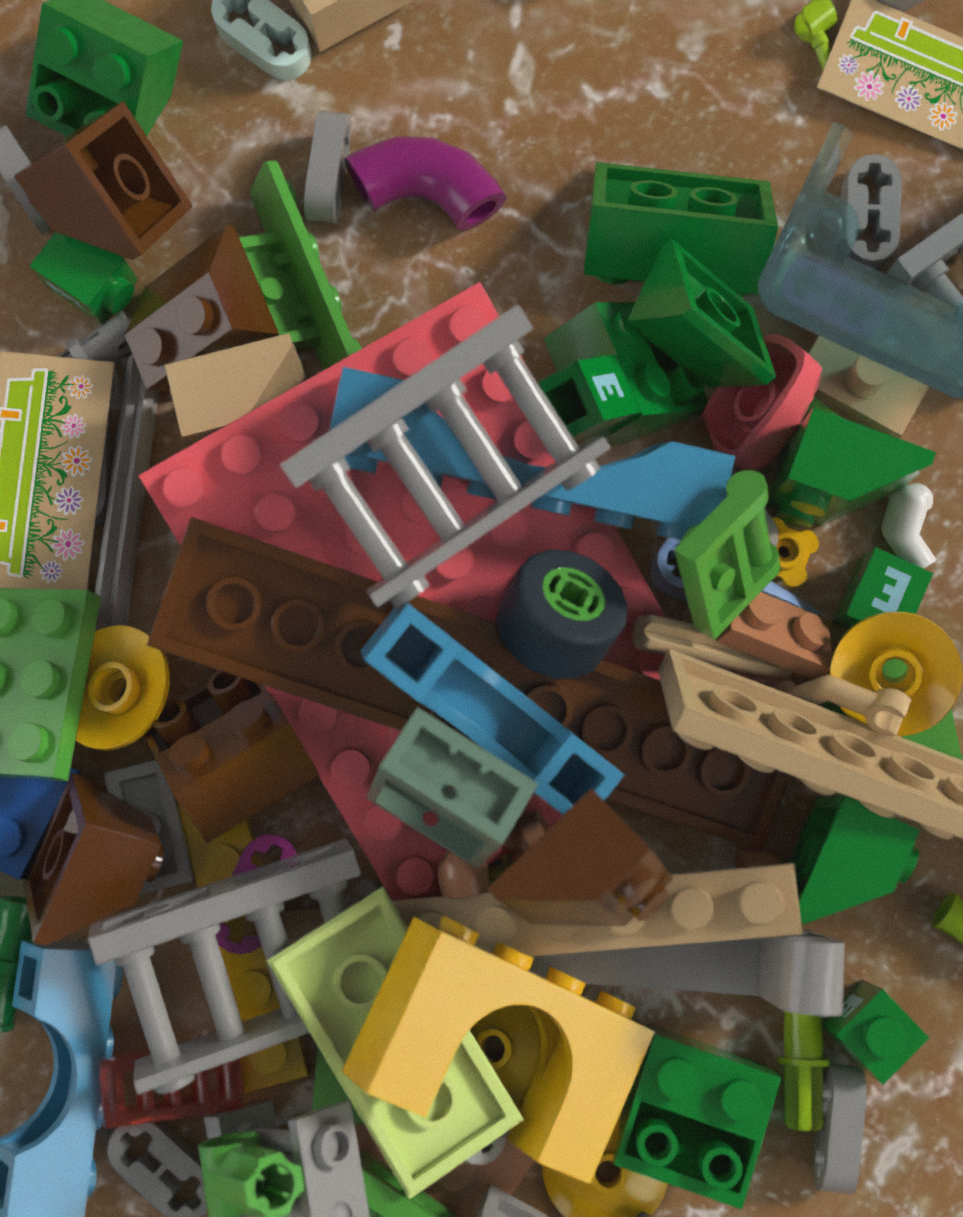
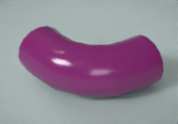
(429, 171)

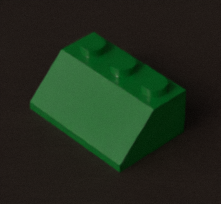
(715, 218)

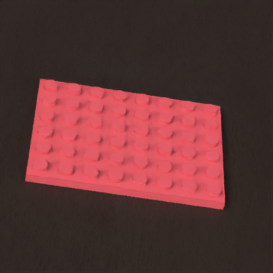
(239, 485)

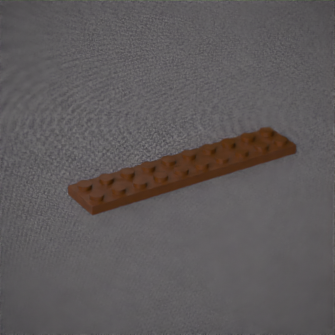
(303, 629)

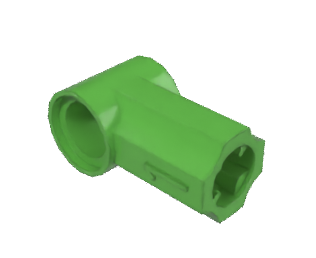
(247, 1177)

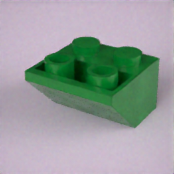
(93, 60)
(659, 384)
(696, 1117)

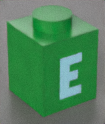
(85, 276)
(590, 396)
(880, 586)
(875, 1031)

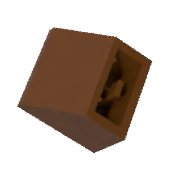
(227, 752)

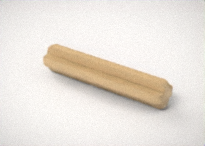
(660, 633)

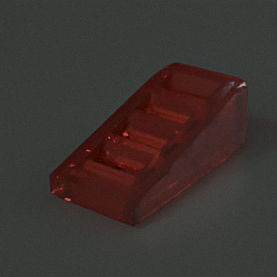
(174, 1106)

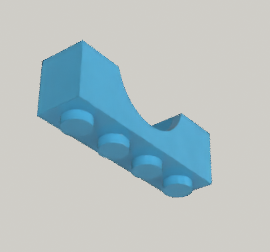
(487, 708)
(49, 1157)

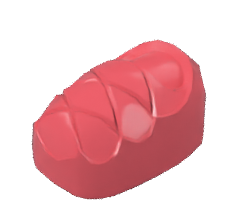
(761, 419)

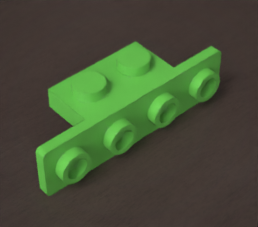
(291, 273)

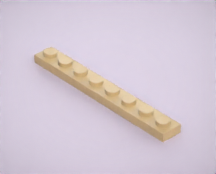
(697, 910)

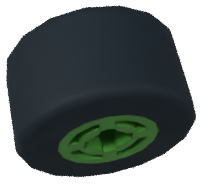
(561, 614)

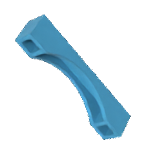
(659, 484)

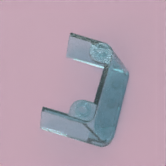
(848, 302)

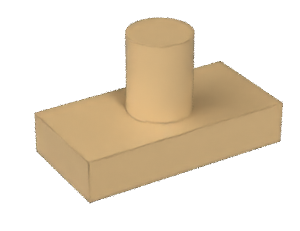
(866, 388)

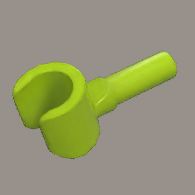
(811, 27)

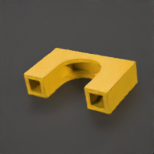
(447, 985)

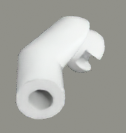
(904, 522)

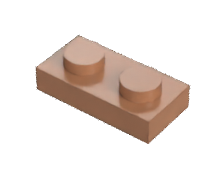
(782, 636)

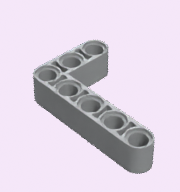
(788, 971)

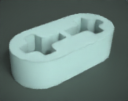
(254, 41)

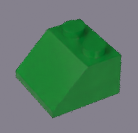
(840, 468)
(849, 856)

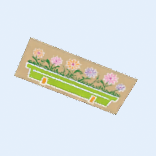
(899, 69)
(50, 467)

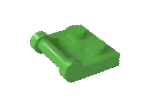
(728, 555)

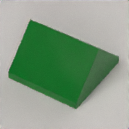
(701, 322)

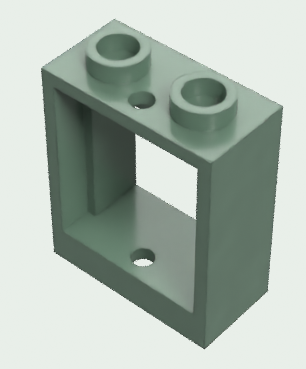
(456, 780)

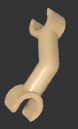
(881, 709)

